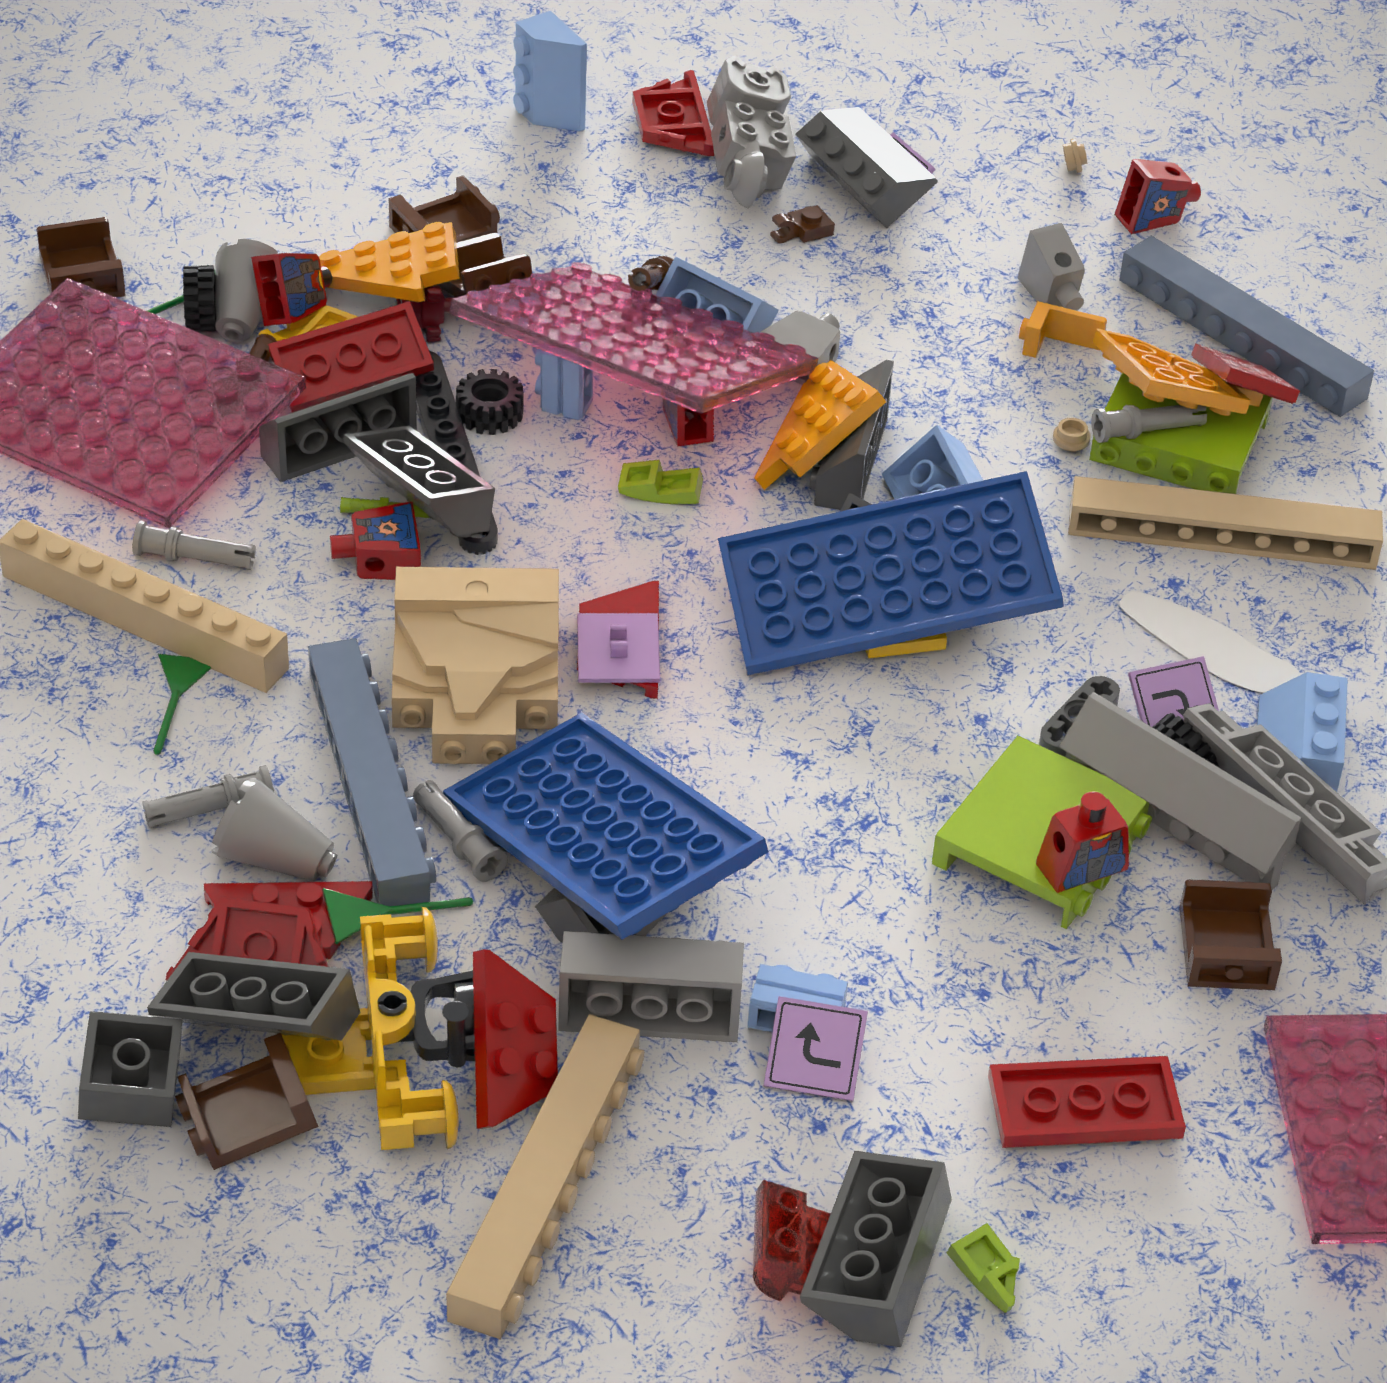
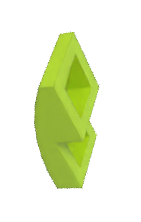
(650, 483)

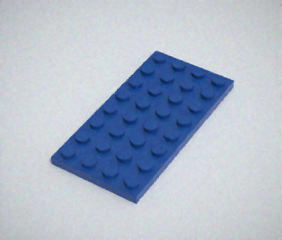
(889, 573)
(605, 824)

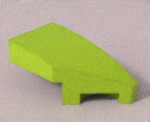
(987, 1265)

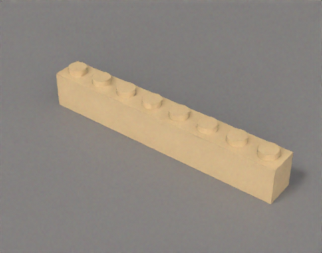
(1226, 522)
(144, 605)
(544, 1178)

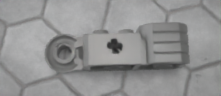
(749, 130)

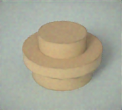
(1074, 155)
(1071, 434)

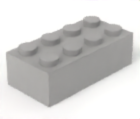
(652, 985)

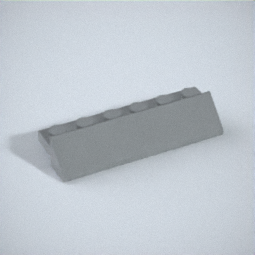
(1185, 791)
(1328, 826)

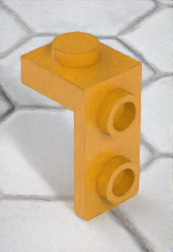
(1058, 324)

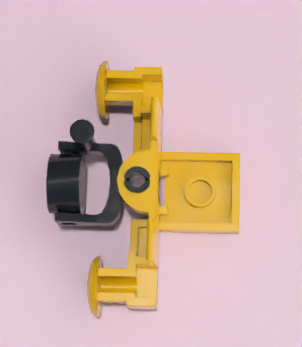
(394, 1017)

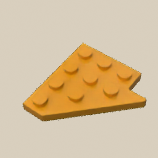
(397, 265)
(1172, 377)
(820, 418)

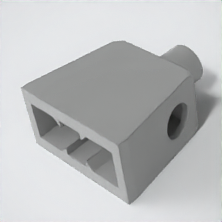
(1052, 268)
(816, 335)

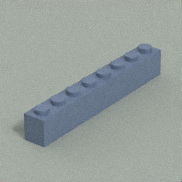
(1246, 325)
(370, 774)

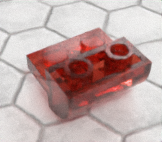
(784, 1239)

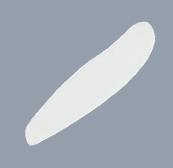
(1197, 635)

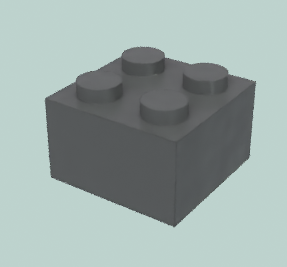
(130, 1069)

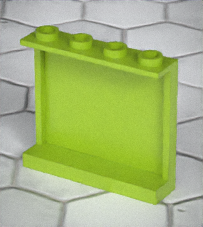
(1189, 456)
(1010, 812)

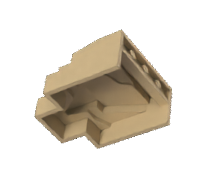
(475, 657)

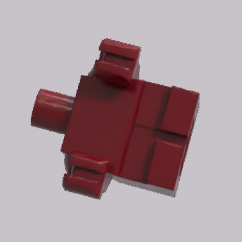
(430, 312)

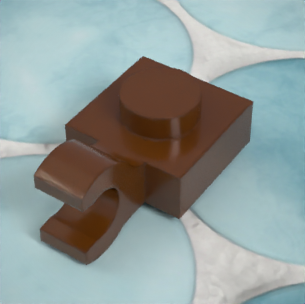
(806, 223)

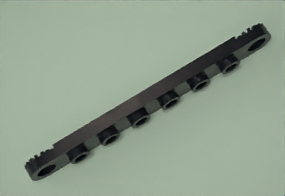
(445, 429)

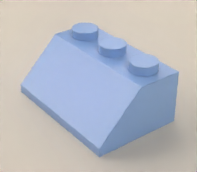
(550, 73)
(705, 291)
(931, 465)
(1309, 721)

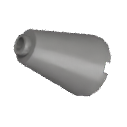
(236, 289)
(272, 835)

